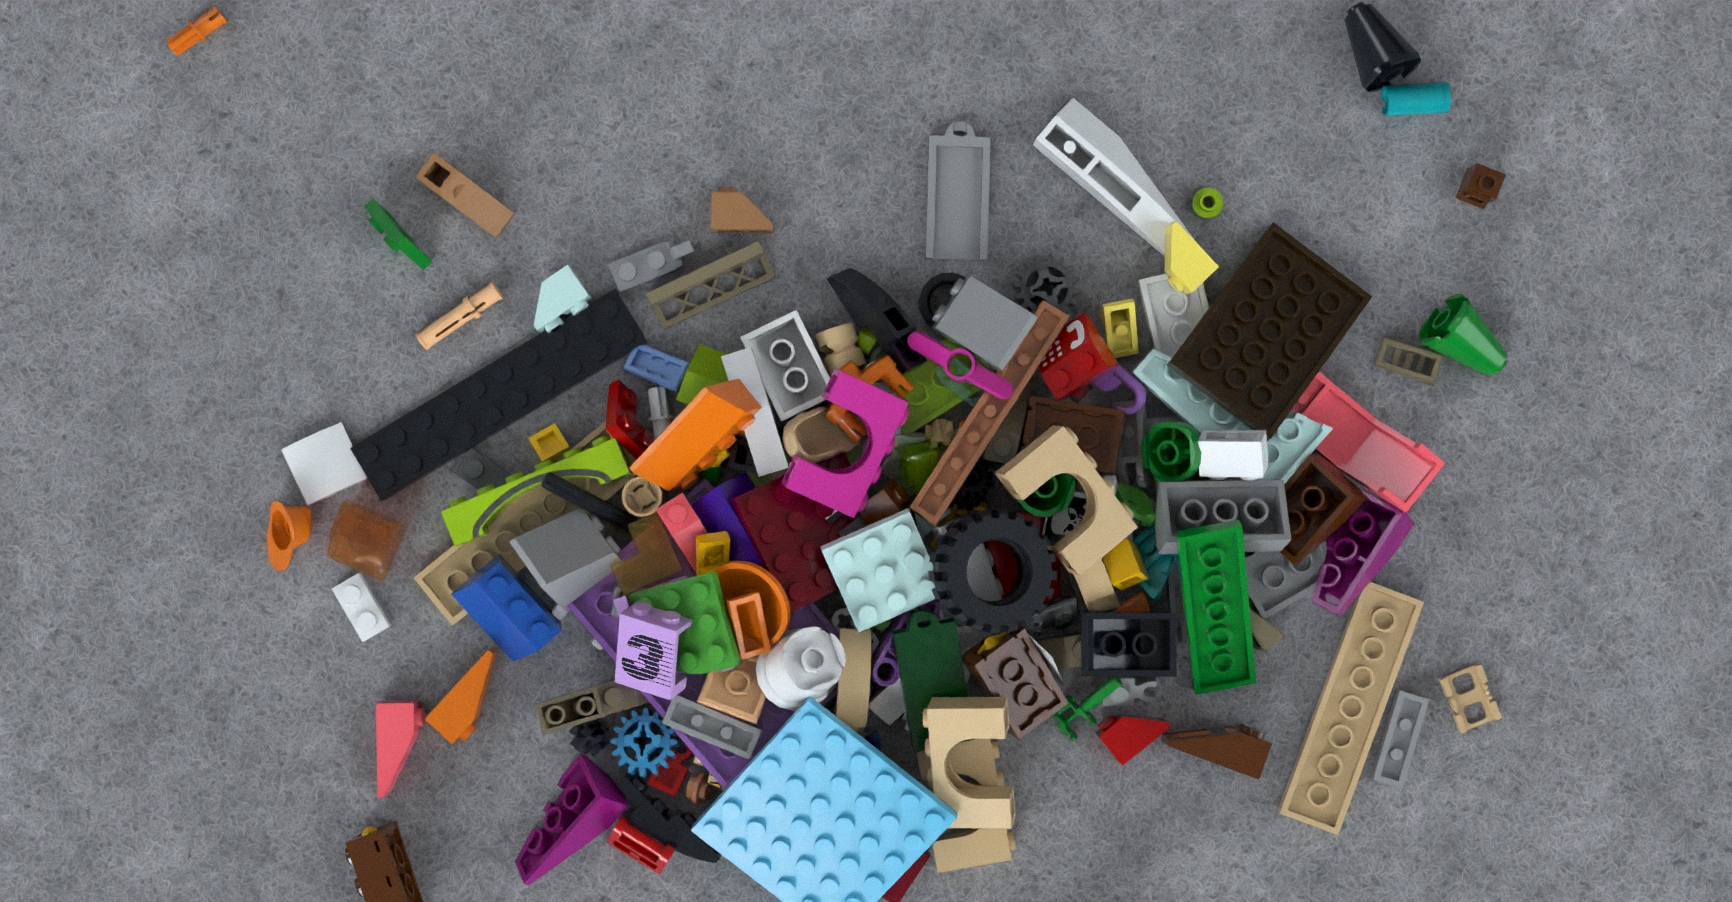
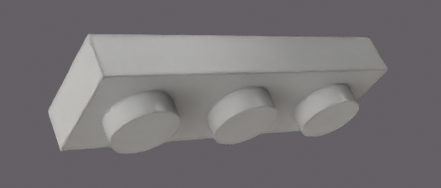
(712, 726)
(1399, 739)

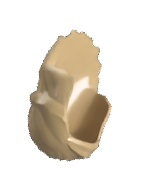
(815, 437)

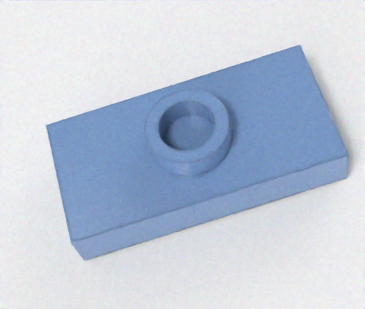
(656, 367)

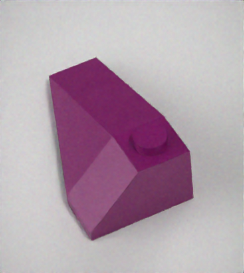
(1359, 552)
(581, 813)

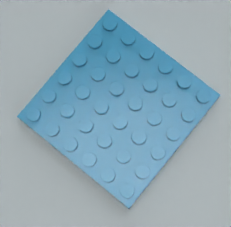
(823, 814)

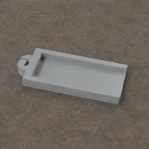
(958, 195)

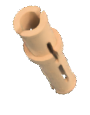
(468, 309)

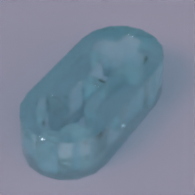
(956, 387)

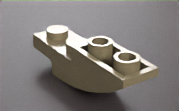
(586, 705)

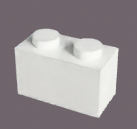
(1233, 454)

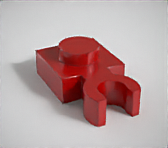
(671, 779)

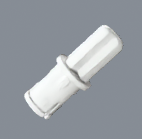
(659, 410)

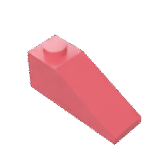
(682, 525)
(396, 733)

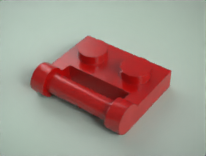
(640, 846)

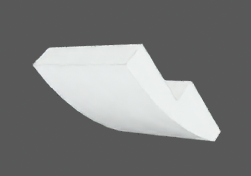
(323, 464)

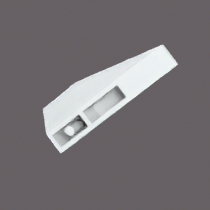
(1107, 170)

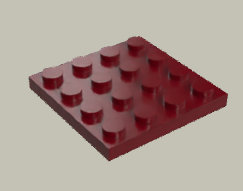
(789, 534)

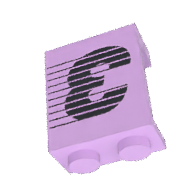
(649, 650)

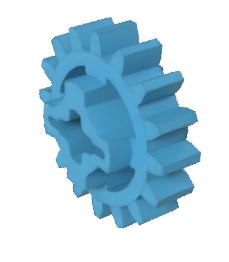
(631, 742)

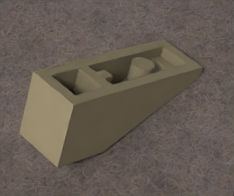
(1006, 439)

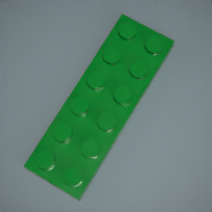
(1216, 606)

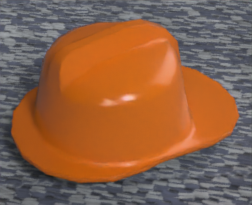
(286, 531)

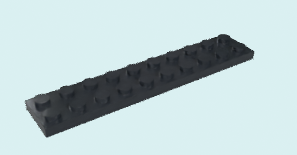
(498, 395)

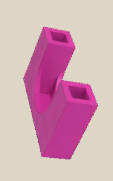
(847, 487)

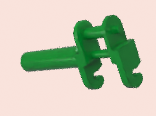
(1085, 706)

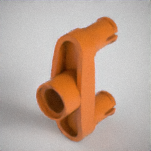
(881, 369)

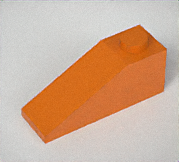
(463, 704)

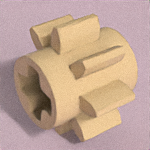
(940, 435)

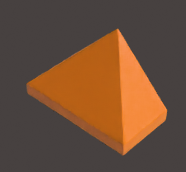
(748, 625)

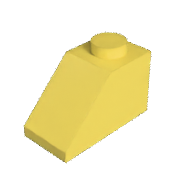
(1185, 260)

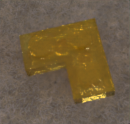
(654, 560)

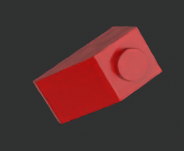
(1129, 734)

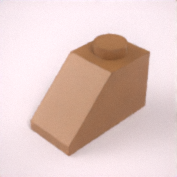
(736, 214)

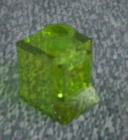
(917, 463)

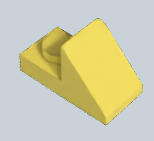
(1120, 327)

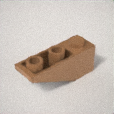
(465, 195)

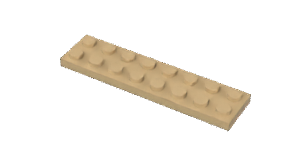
(518, 517)
(1350, 707)

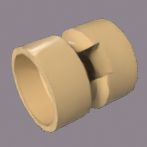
(840, 347)
(642, 497)

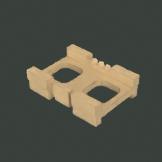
(1478, 694)

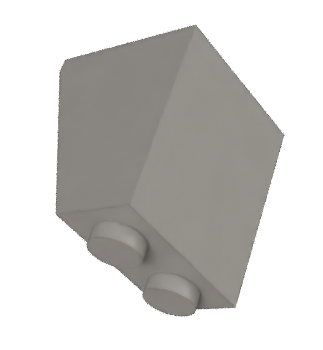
(983, 322)
(568, 555)

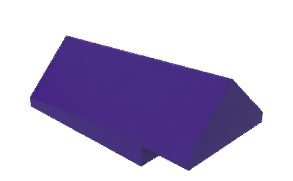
(720, 515)

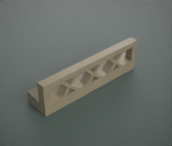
(705, 274)

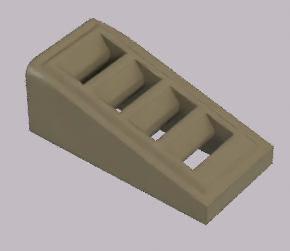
(1436, 358)
(1263, 633)

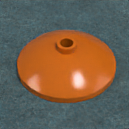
(746, 577)

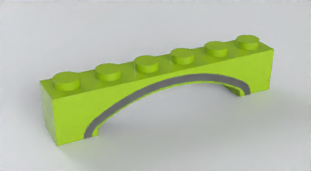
(472, 517)

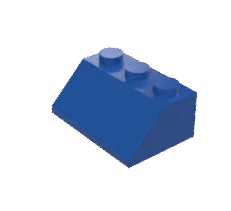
(508, 609)

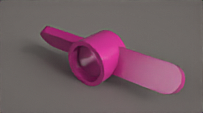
(944, 355)

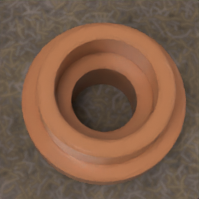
(698, 788)

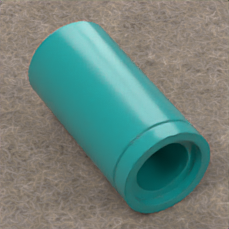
(1416, 99)

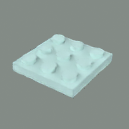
(881, 570)

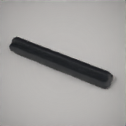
(587, 501)

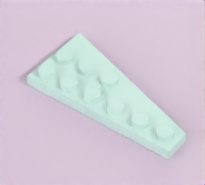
(1286, 449)

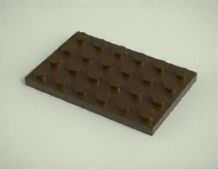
(1269, 331)

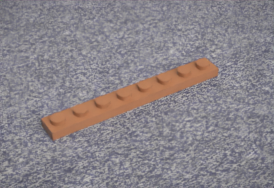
(987, 418)

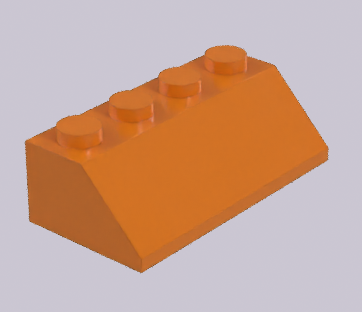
(697, 435)

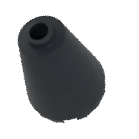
(1378, 48)

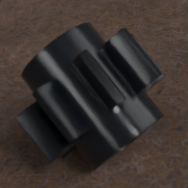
(589, 737)

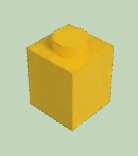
(1125, 565)

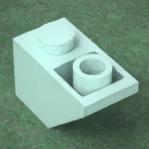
(560, 295)

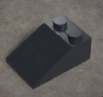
(1129, 644)

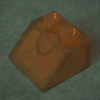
(365, 539)

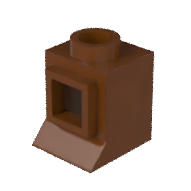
(1480, 185)

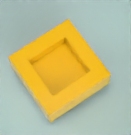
(549, 443)

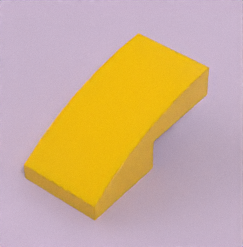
(711, 551)

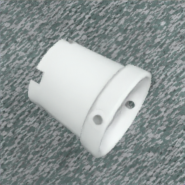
(800, 667)

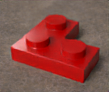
(622, 420)

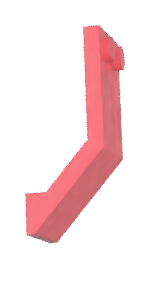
(1367, 447)

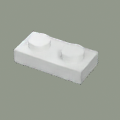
(361, 607)

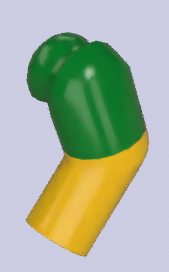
(714, 472)

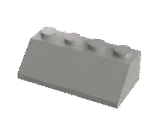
(1193, 504)

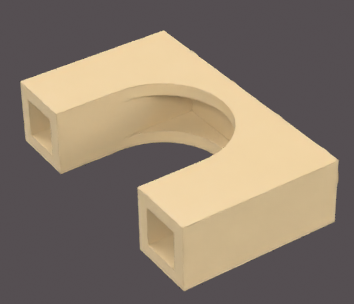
(1105, 518)
(957, 720)
(975, 845)

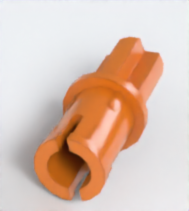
(196, 31)

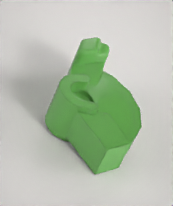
(1137, 502)

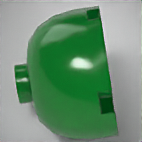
(1171, 451)

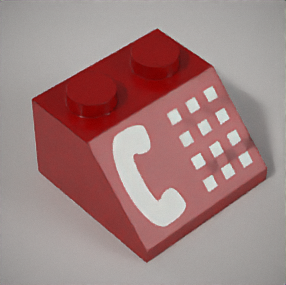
(1076, 358)

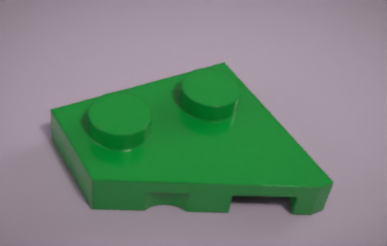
(396, 236)

